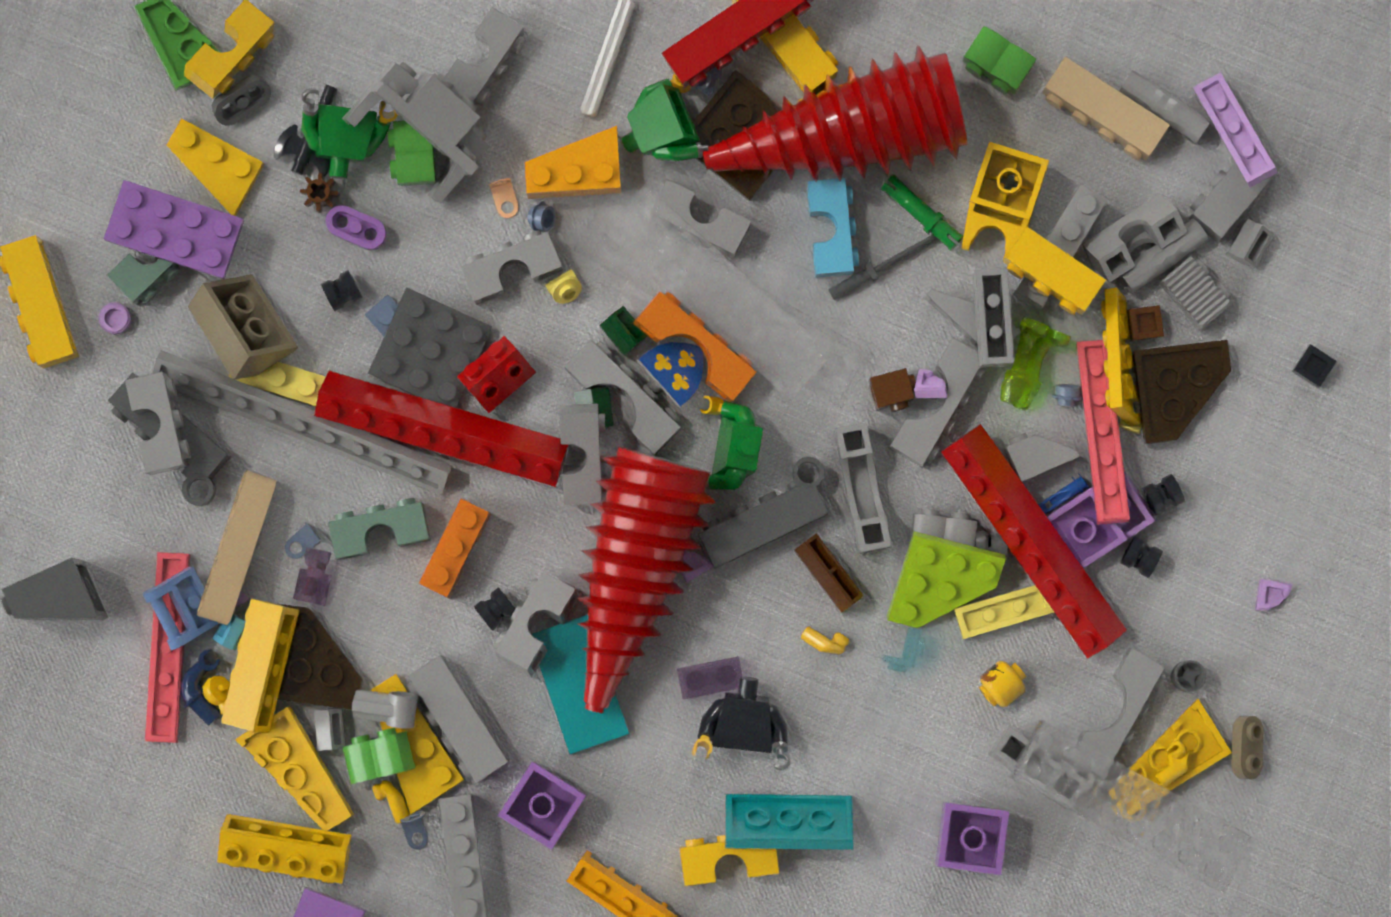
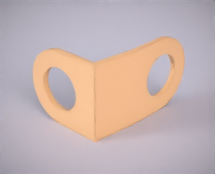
(502, 193)

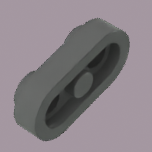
(241, 101)

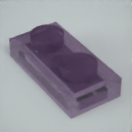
(709, 677)

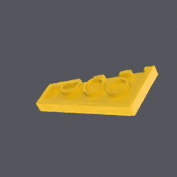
(1120, 357)
(1200, 737)
(298, 768)
(433, 769)

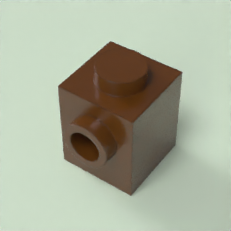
(892, 390)

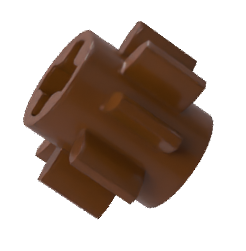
(327, 200)

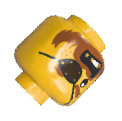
(1002, 684)

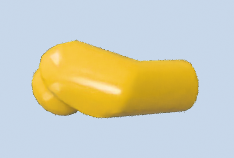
(824, 644)
(1176, 765)
(394, 797)

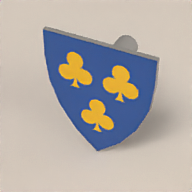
(675, 369)

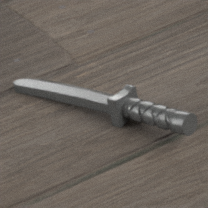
(871, 272)

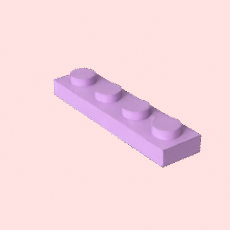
(1235, 130)

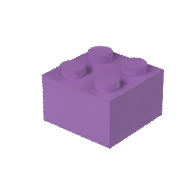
(542, 805)
(972, 838)

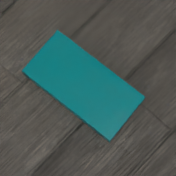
(565, 681)
(789, 821)

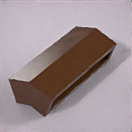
(828, 573)

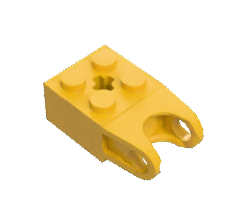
(1001, 208)

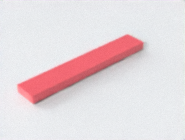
(1102, 436)
(165, 664)

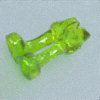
(1022, 380)

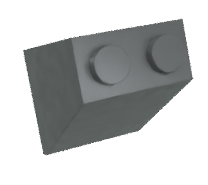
(55, 594)

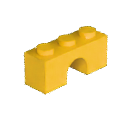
(215, 70)
(700, 860)

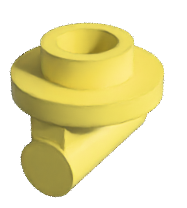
(564, 287)

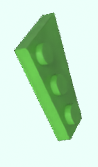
(171, 37)

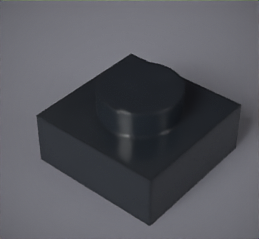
(1314, 366)

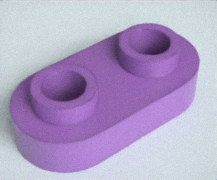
(356, 228)

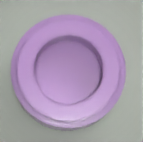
(115, 318)

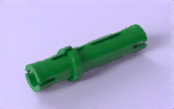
(932, 221)

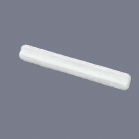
(607, 57)

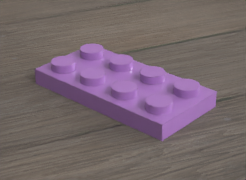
(174, 229)

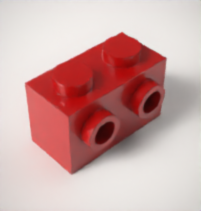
(496, 374)

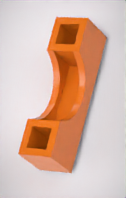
(725, 370)

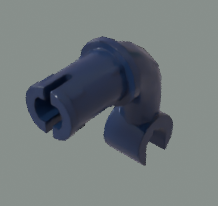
(193, 694)

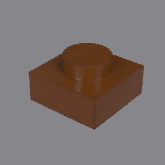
(1145, 323)

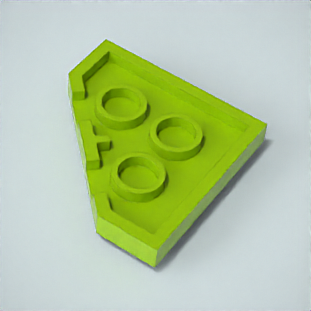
(940, 578)

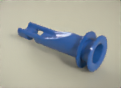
(1064, 494)

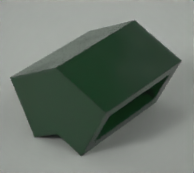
(622, 331)
(597, 396)

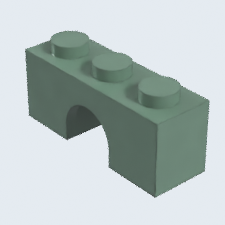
(141, 280)
(351, 532)

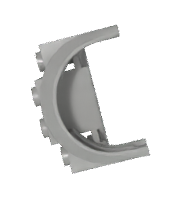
(435, 114)

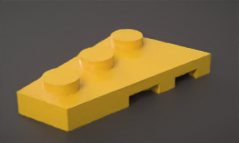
(216, 164)

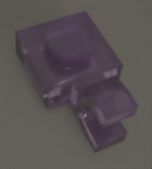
(312, 582)

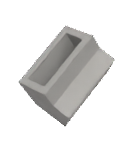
(1250, 243)
(329, 729)

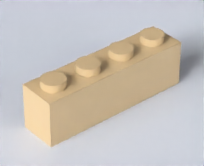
(1104, 109)

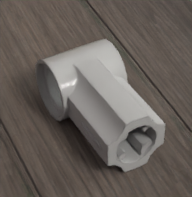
(395, 708)

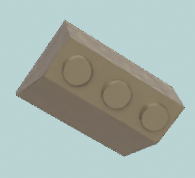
(241, 325)

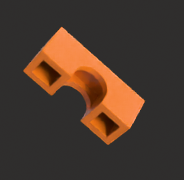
(454, 548)

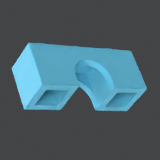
(831, 200)

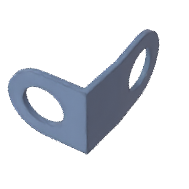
(306, 537)
(413, 824)

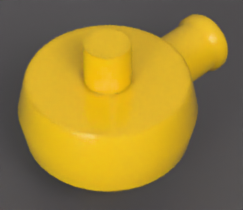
(216, 690)

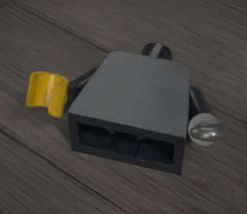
(744, 723)

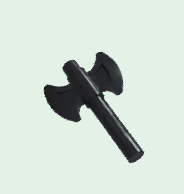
(291, 144)

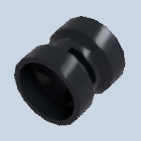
(341, 290)
(1163, 494)
(1146, 562)
(495, 609)

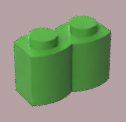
(998, 60)
(413, 156)
(378, 757)

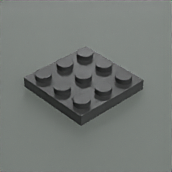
(428, 348)

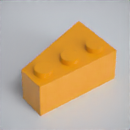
(577, 169)

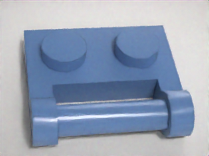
(186, 593)

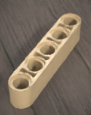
(236, 547)

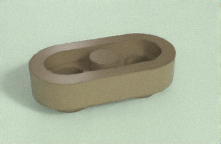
(1247, 747)

